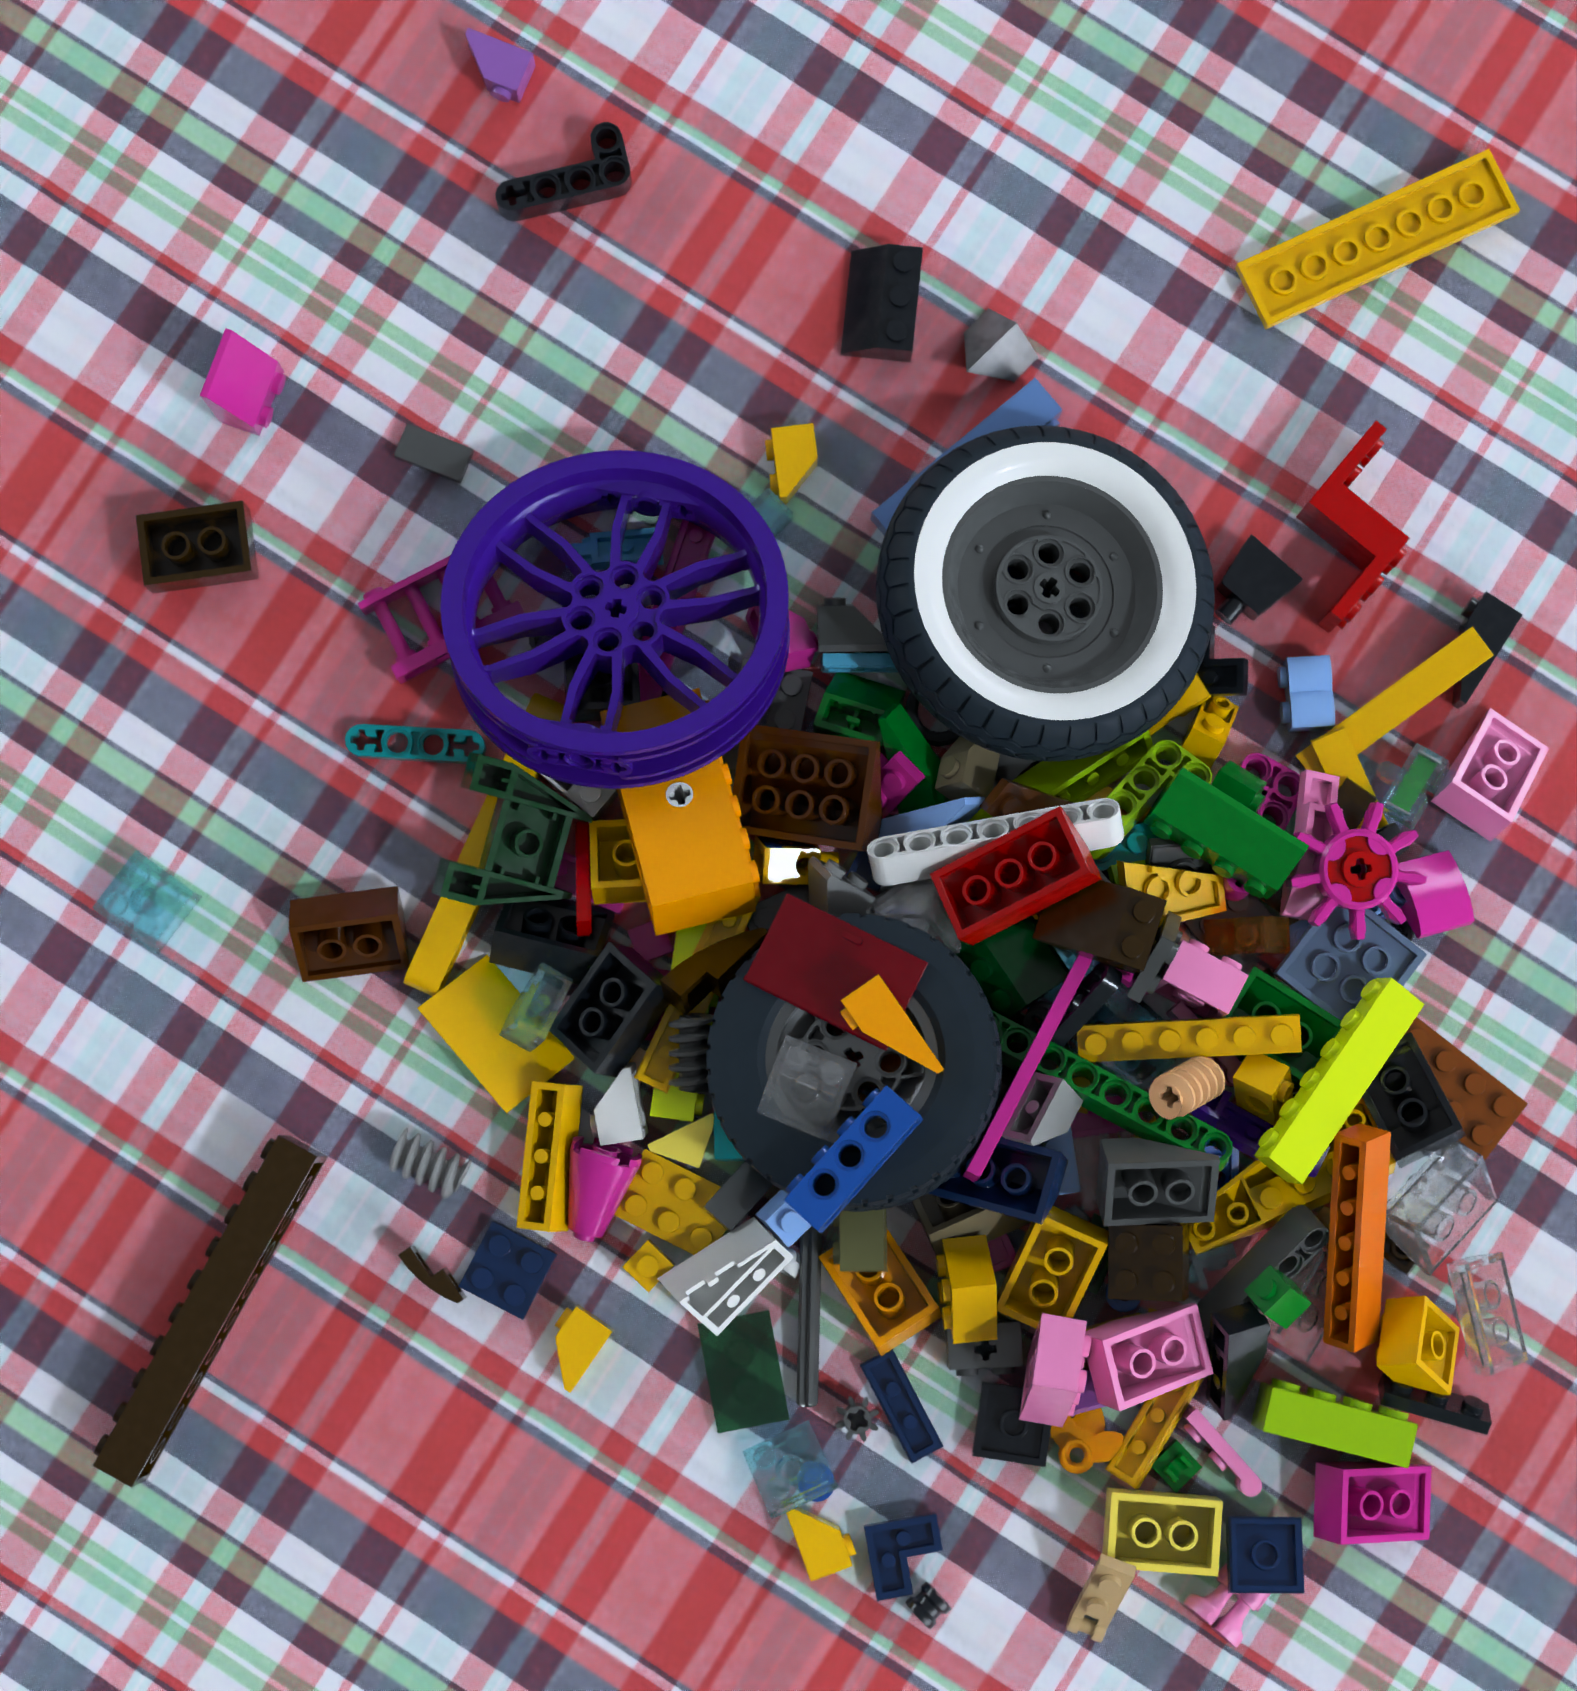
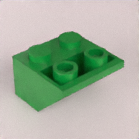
(854, 706)

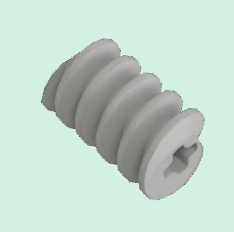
(428, 1164)

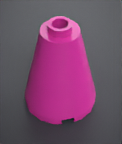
(597, 1185)

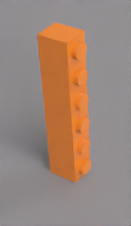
(1356, 1237)

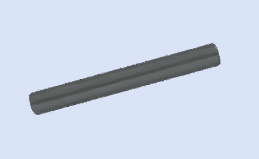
(809, 1318)

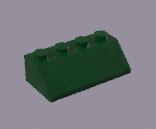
(1014, 967)

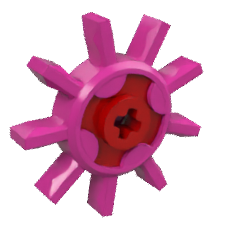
(1358, 890)

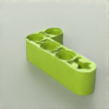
(1155, 776)

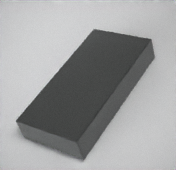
(433, 453)

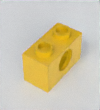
(1263, 1086)

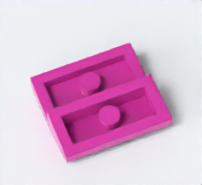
(1439, 903)

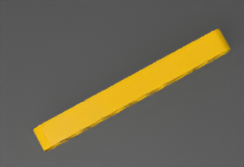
(452, 918)

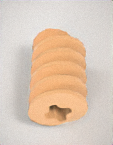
(1186, 1087)

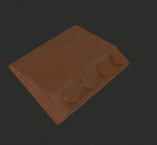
(809, 787)

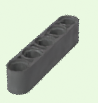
(1285, 1246)

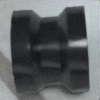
(928, 1605)

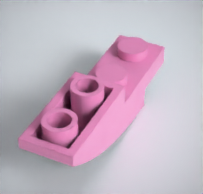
(1314, 793)

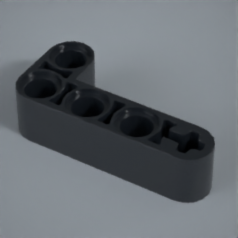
(562, 179)

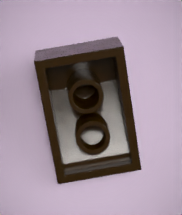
(1104, 925)

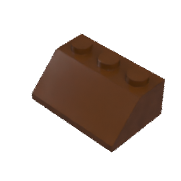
(349, 933)

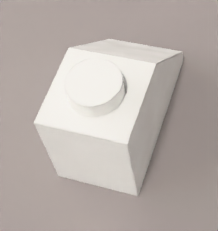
(621, 1110)

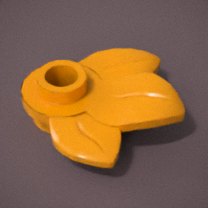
(1088, 1434)

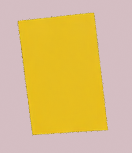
(469, 1020)

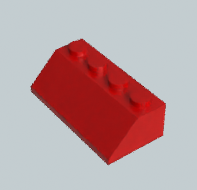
(1015, 876)

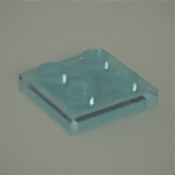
(790, 1469)

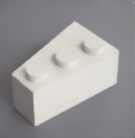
(727, 1274)

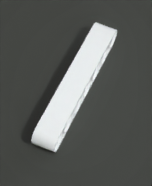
(918, 853)

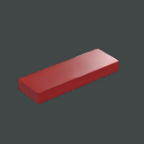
(583, 880)

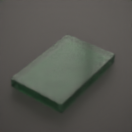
(744, 1373)

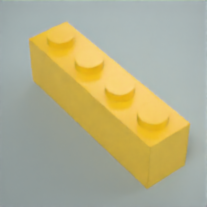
(545, 1171)

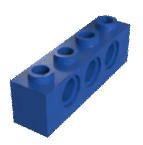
(822, 1210)

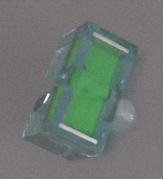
(1409, 785)

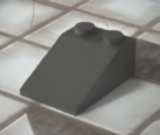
(1154, 1183)

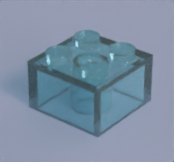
(147, 902)

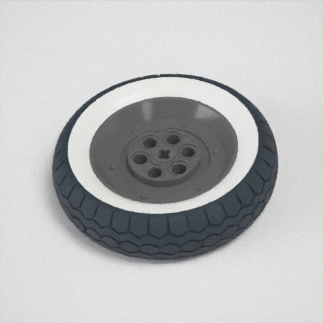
(995, 671)

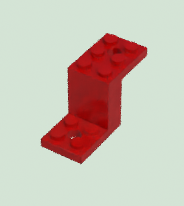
(1354, 529)

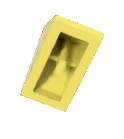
(687, 1143)

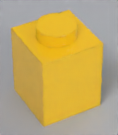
(648, 1265)

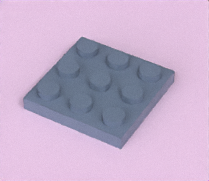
(1334, 968)

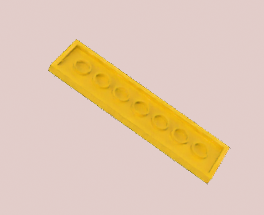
(1377, 239)

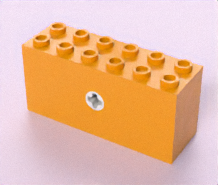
(687, 836)

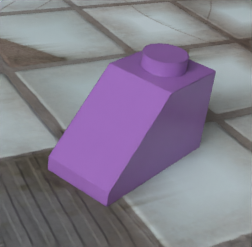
(501, 65)

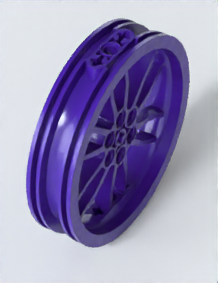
(616, 617)

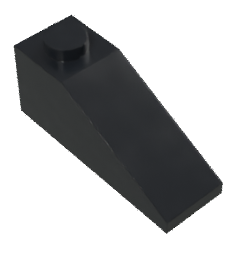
(1494, 624)
(1235, 1351)

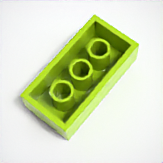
(1337, 1425)

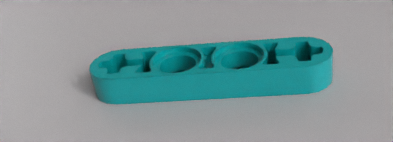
(415, 748)

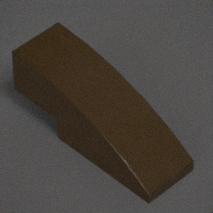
(709, 970)

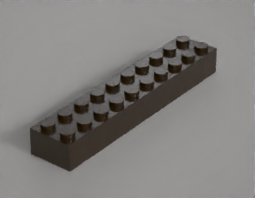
(209, 1311)

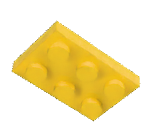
(671, 1204)

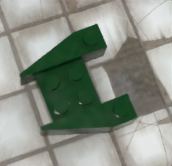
(521, 843)

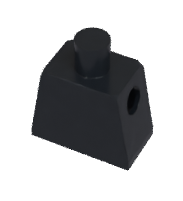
(1254, 582)

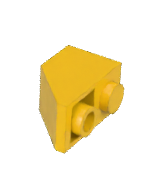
(794, 458)
(1210, 729)

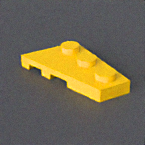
(1186, 891)

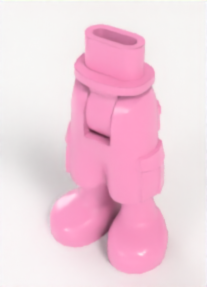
(1210, 1607)

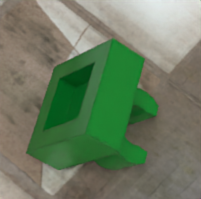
(1176, 1465)

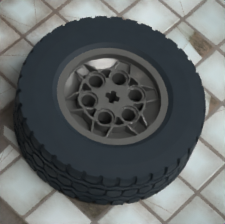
(955, 1104)

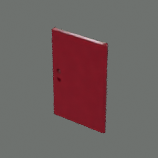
(817, 963)

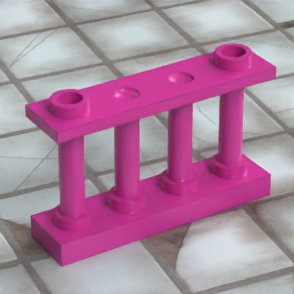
(409, 661)

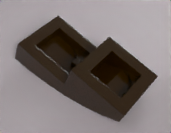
(441, 1282)

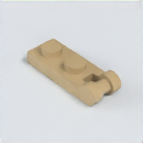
(1101, 1597)

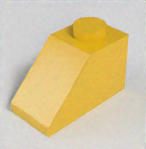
(578, 1343)
(820, 1544)

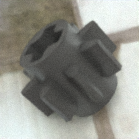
(860, 1428)

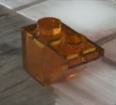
(1247, 936)

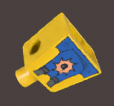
(778, 859)

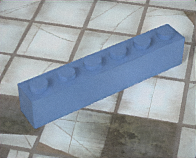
(1026, 408)

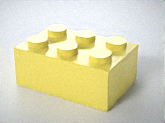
(1163, 1530)

